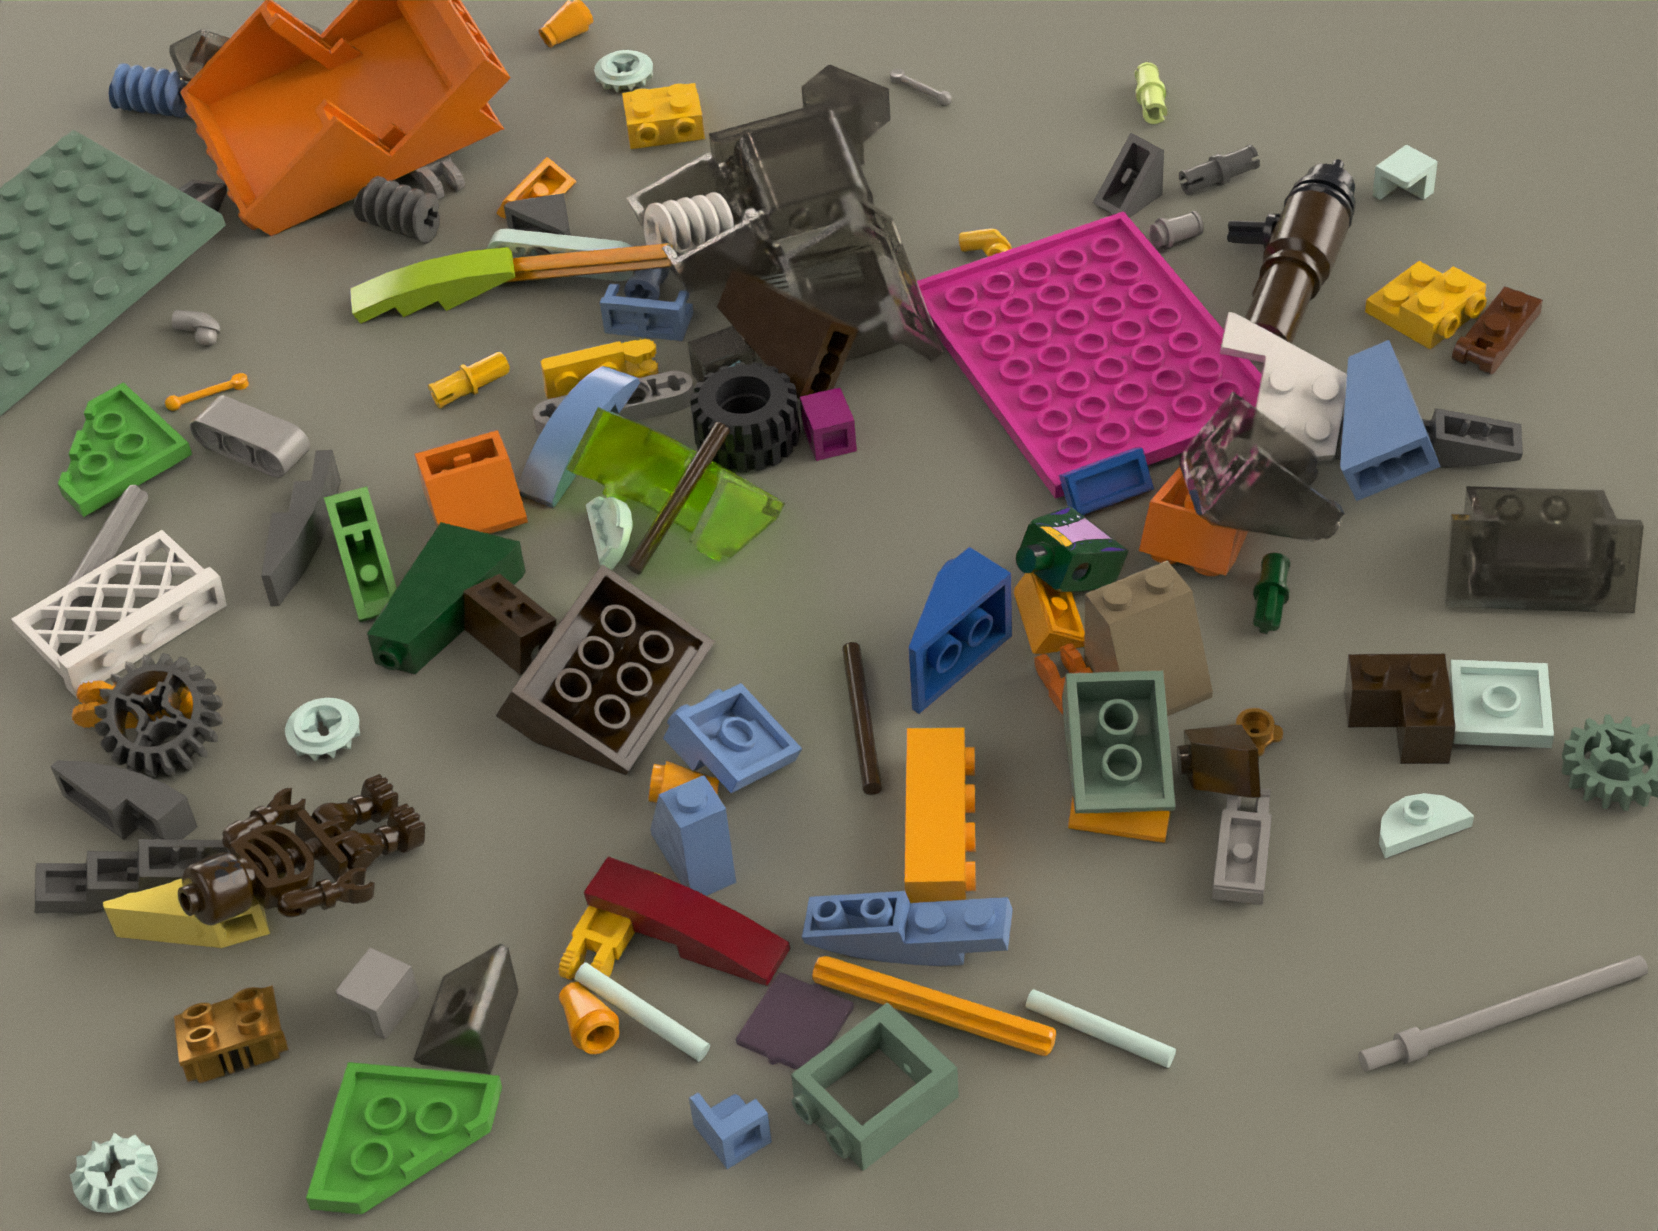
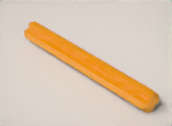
(590, 262)
(934, 1005)

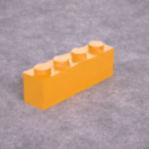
(937, 815)

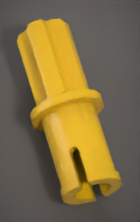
(468, 379)

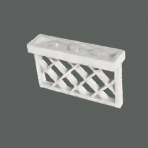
(139, 628)

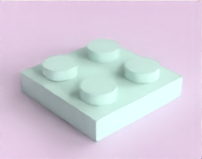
(1501, 703)

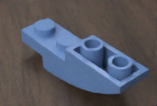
(897, 931)

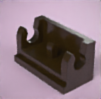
(506, 621)

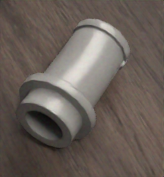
(1176, 229)

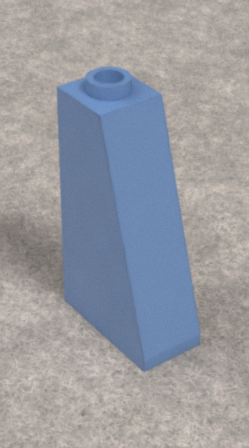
(1381, 425)

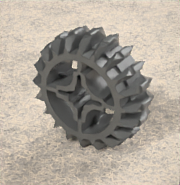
(169, 682)

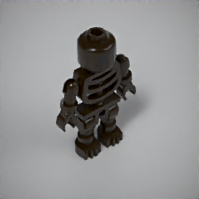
(266, 855)

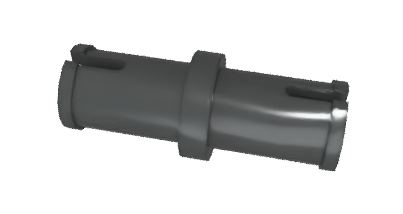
(1219, 169)

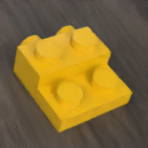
(663, 115)
(1428, 303)

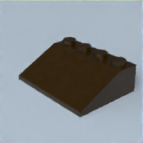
(606, 675)

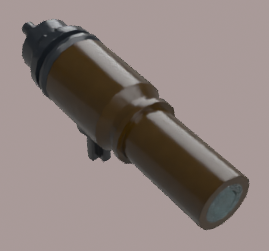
(1298, 246)

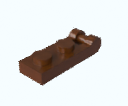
(1498, 330)

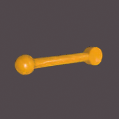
(238, 382)

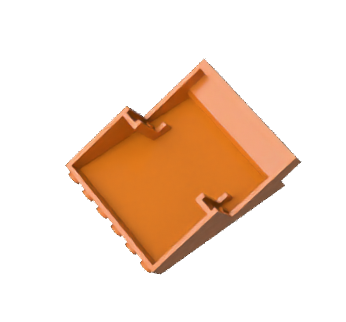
(317, 116)

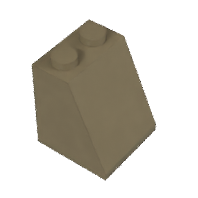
(1149, 626)

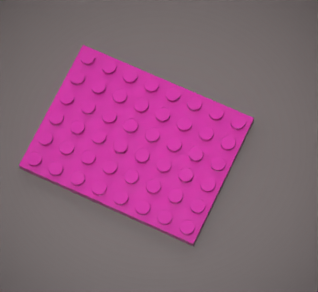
(1086, 347)

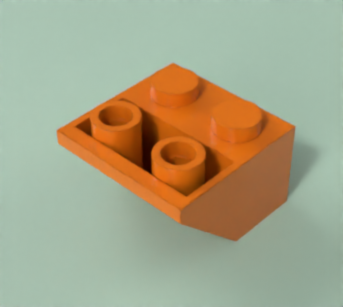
(472, 484)

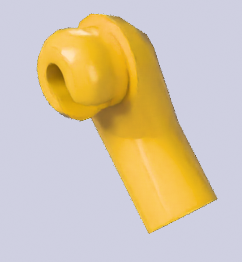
(988, 240)

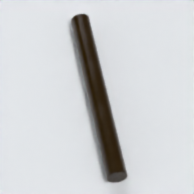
(678, 498)
(861, 719)

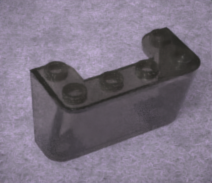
(743, 247)

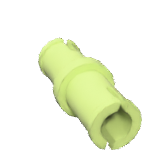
(1150, 93)

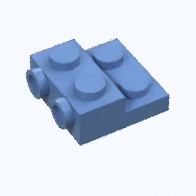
(731, 738)

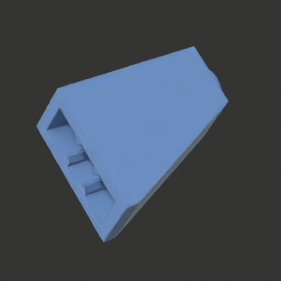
(695, 836)

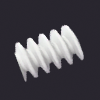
(687, 220)

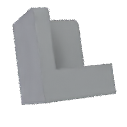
(380, 988)

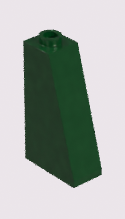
(429, 601)

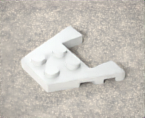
(1294, 385)

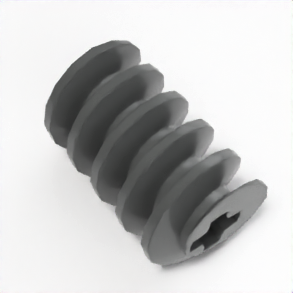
(398, 209)

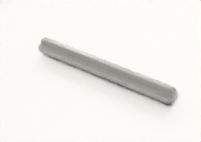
(106, 543)

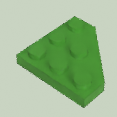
(118, 448)
(396, 1128)

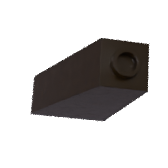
(787, 332)

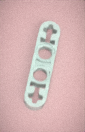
(523, 244)

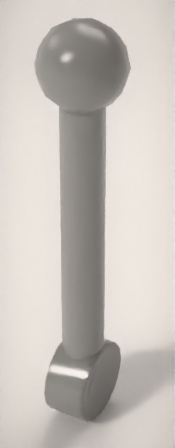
(898, 76)

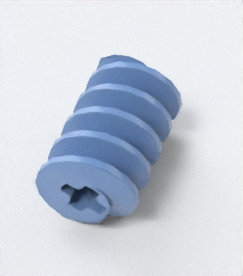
(147, 90)

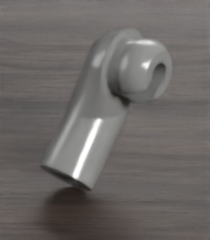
(199, 322)

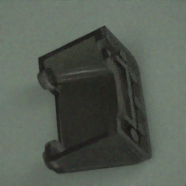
(1256, 477)

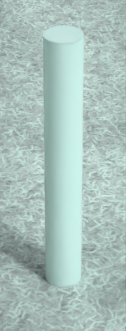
(642, 1012)
(1100, 1028)

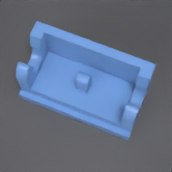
(645, 316)

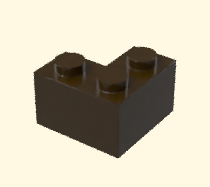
(1403, 694)

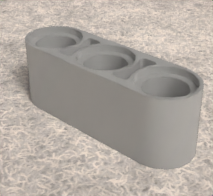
(250, 436)

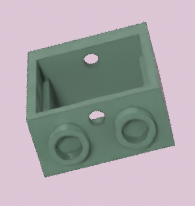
(916, 1056)

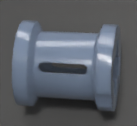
(646, 283)

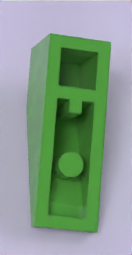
(361, 551)

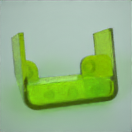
(646, 466)

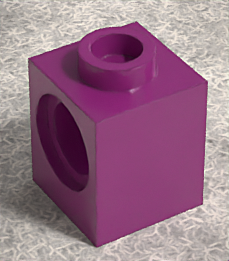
(828, 424)

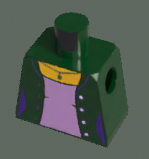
(1070, 552)

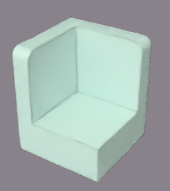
(1407, 170)

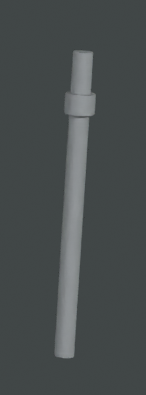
(1415, 1043)

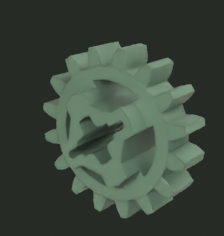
(1614, 762)

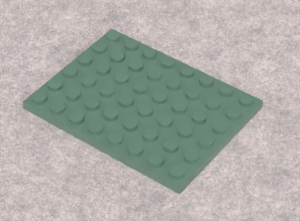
(79, 249)

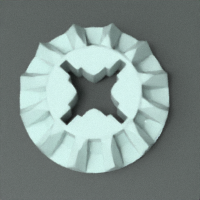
(623, 70)
(303, 727)
(130, 1182)

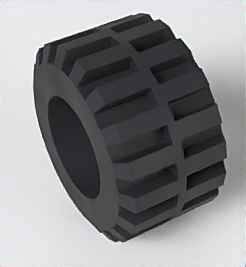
(756, 408)

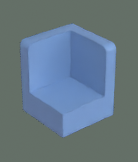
(731, 1127)

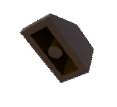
(1220, 761)

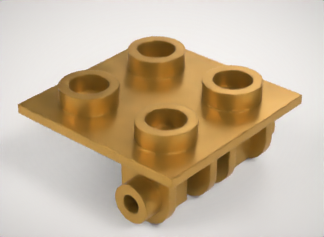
(229, 1025)

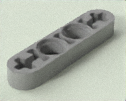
(663, 403)

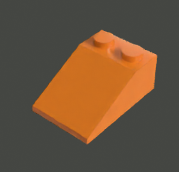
(1182, 536)

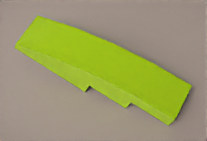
(442, 279)

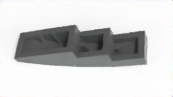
(1468, 439)
(298, 533)
(116, 873)

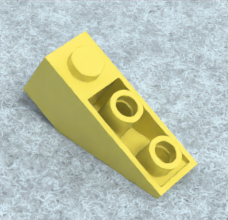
(158, 916)

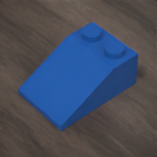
(959, 626)

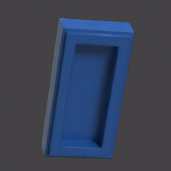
(1107, 481)

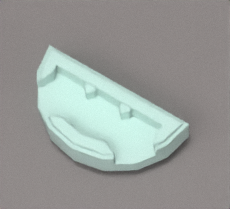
(610, 527)
(1419, 821)

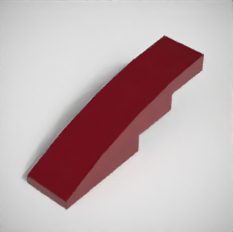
(684, 917)

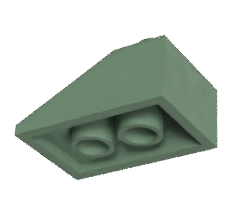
(1118, 742)

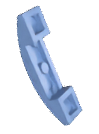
(545, 471)

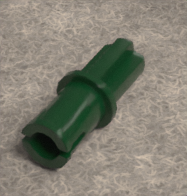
(1271, 592)

